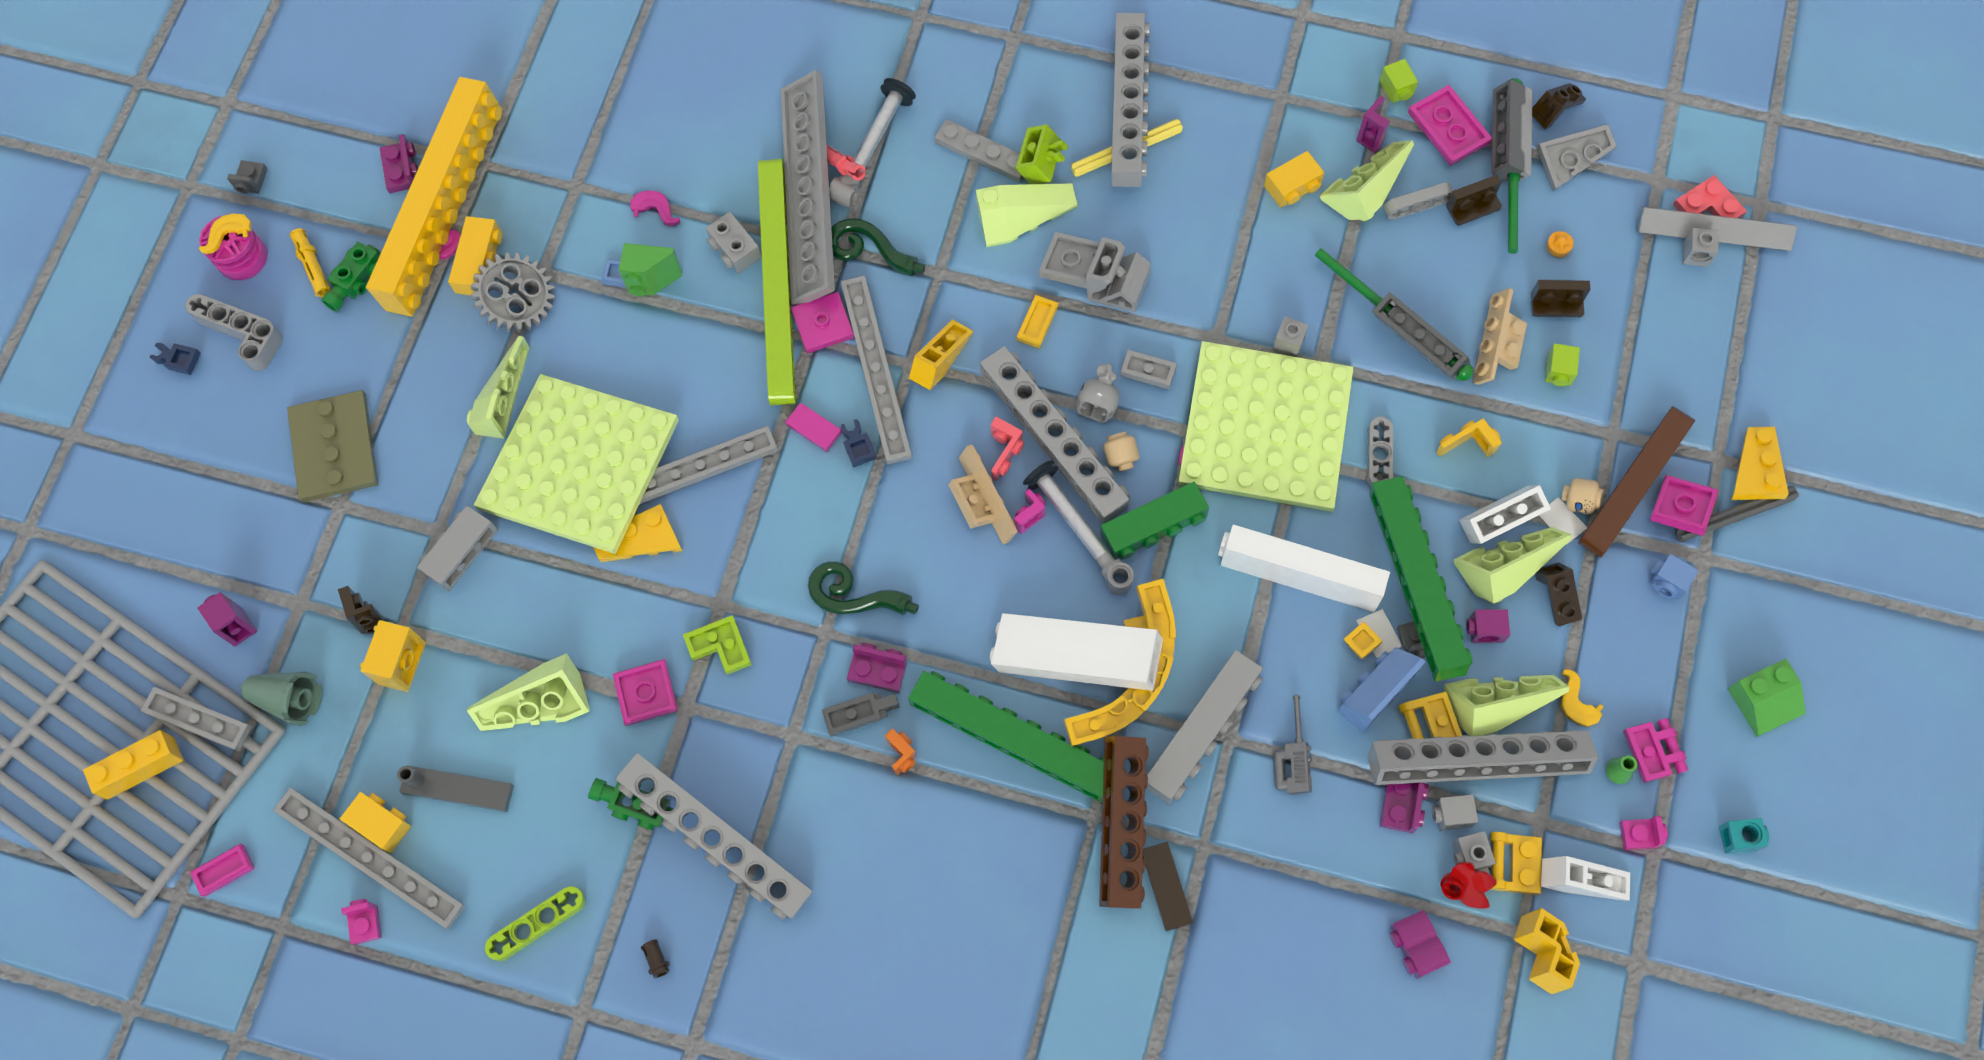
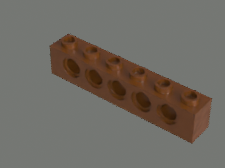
(1113, 833)

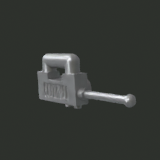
(1300, 761)

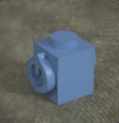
(1672, 576)

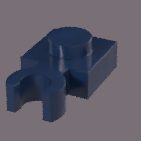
(178, 358)
(858, 446)

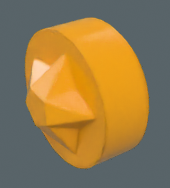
(1559, 244)

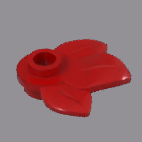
(1468, 885)

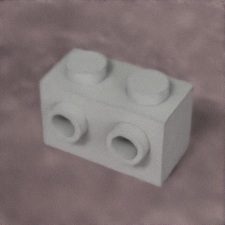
(733, 243)

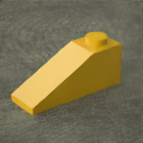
(939, 354)

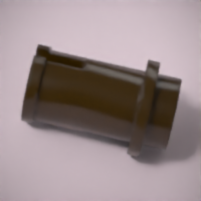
(655, 959)

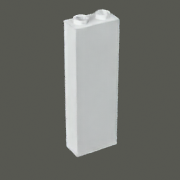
(1303, 568)
(1077, 651)

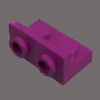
(399, 165)
(877, 667)
(1403, 806)

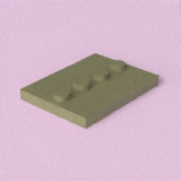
(332, 446)

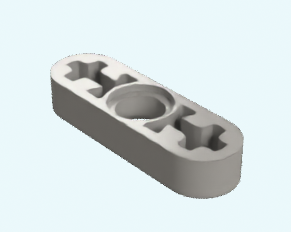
(1418, 201)
(1386, 444)

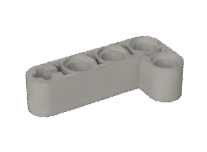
(232, 324)

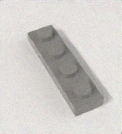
(979, 149)
(196, 719)

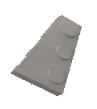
(1574, 153)

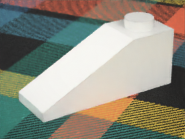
(1585, 878)

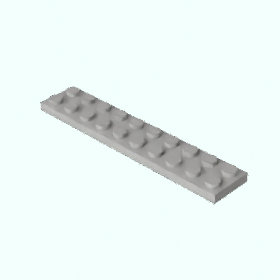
(807, 189)

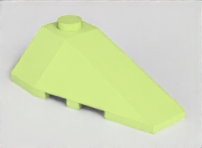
(1369, 185)
(1015, 209)
(496, 400)
(1506, 568)
(542, 694)
(1494, 705)

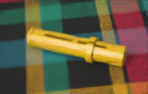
(307, 255)

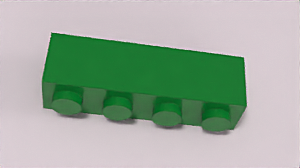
(1154, 521)

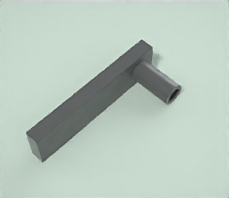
(455, 788)

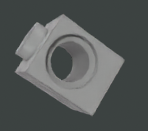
(1700, 247)
(1290, 337)
(1455, 812)

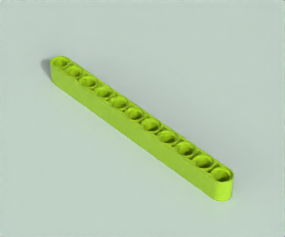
(776, 283)

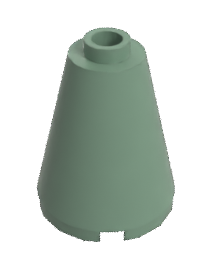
(284, 695)

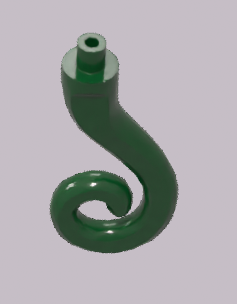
(896, 260)
(888, 599)

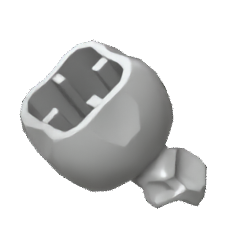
(1098, 396)

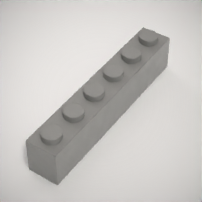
(1203, 726)

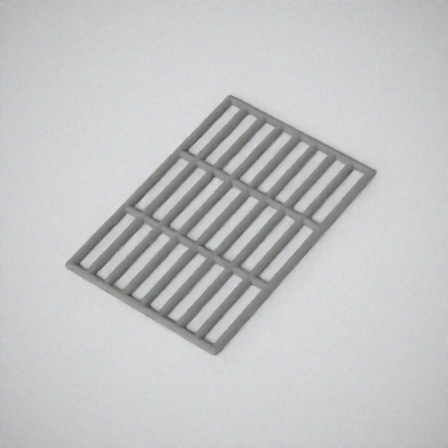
(92, 805)

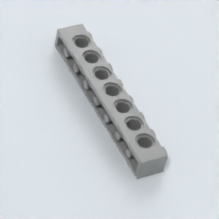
(1128, 100)
(1103, 506)
(1482, 757)
(640, 770)

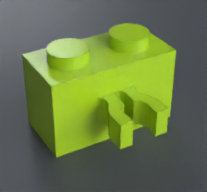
(1040, 154)

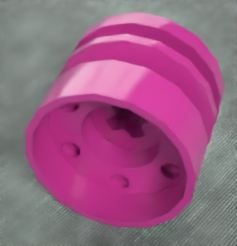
(237, 256)

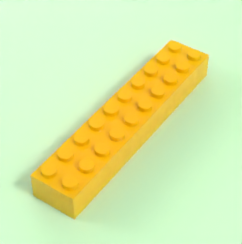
(435, 197)

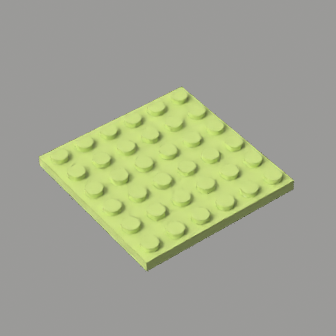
(1266, 426)
(577, 463)

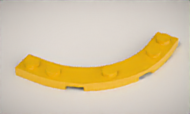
(1132, 702)

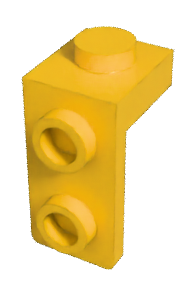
(1482, 433)

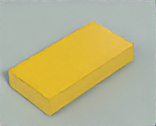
(1037, 321)

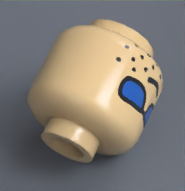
(1583, 495)

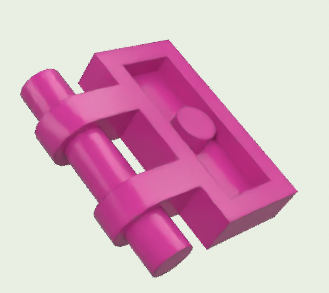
(1648, 751)

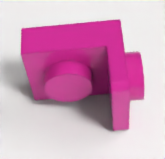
(1030, 515)
(1643, 833)
(362, 921)

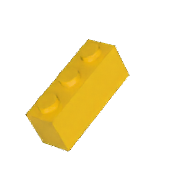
(476, 244)
(133, 765)

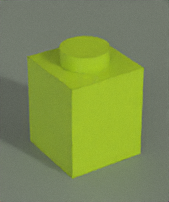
(1398, 81)
(1562, 364)

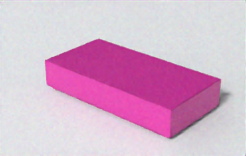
(813, 427)
(222, 870)

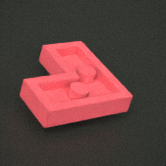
(1710, 197)

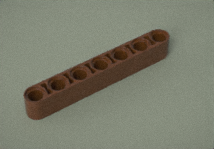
(1636, 482)

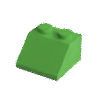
(648, 268)
(1769, 697)

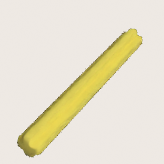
(1105, 156)

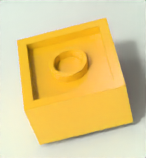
(393, 656)

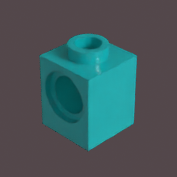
(1735, 843)

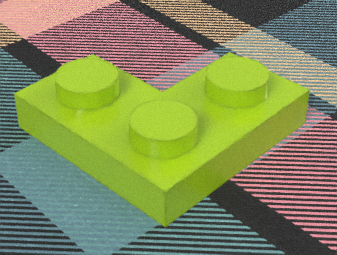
(719, 637)

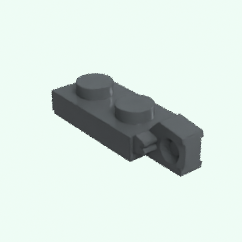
(858, 712)

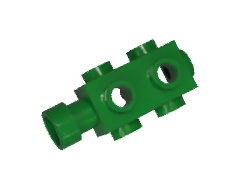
(351, 275)
(610, 794)

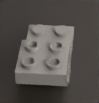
(1098, 268)

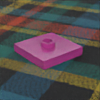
(822, 322)
(1684, 505)
(645, 692)

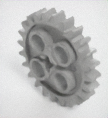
(526, 276)

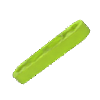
(537, 927)

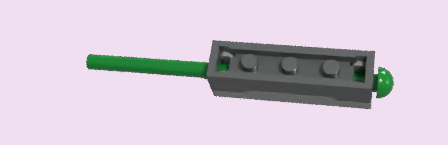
(1512, 145)
(1408, 326)

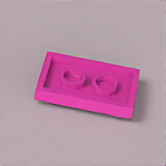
(1449, 125)

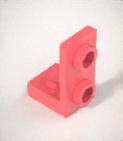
(1005, 433)

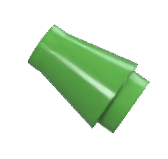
(1621, 769)

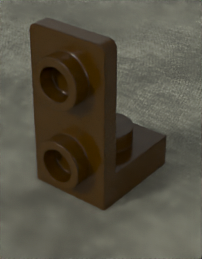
(1554, 102)
(1561, 592)

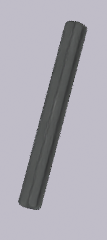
(1739, 513)

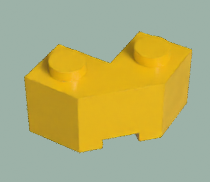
(1554, 961)

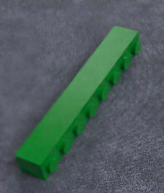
(1420, 580)
(1009, 734)

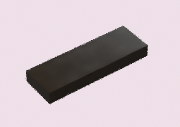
(1166, 887)

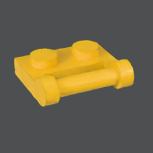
(1437, 714)
(1524, 863)

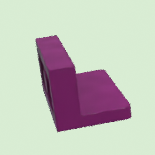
(1373, 127)

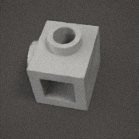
(1474, 849)

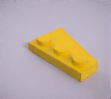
(1760, 467)
(646, 534)

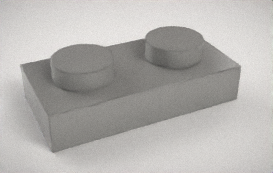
(1148, 369)

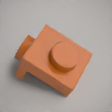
(901, 744)

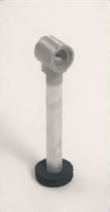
(845, 189)
(1042, 478)

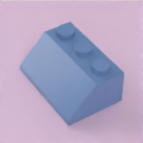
(1379, 687)

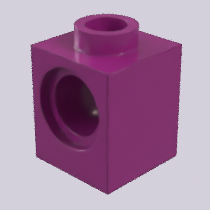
(1488, 626)

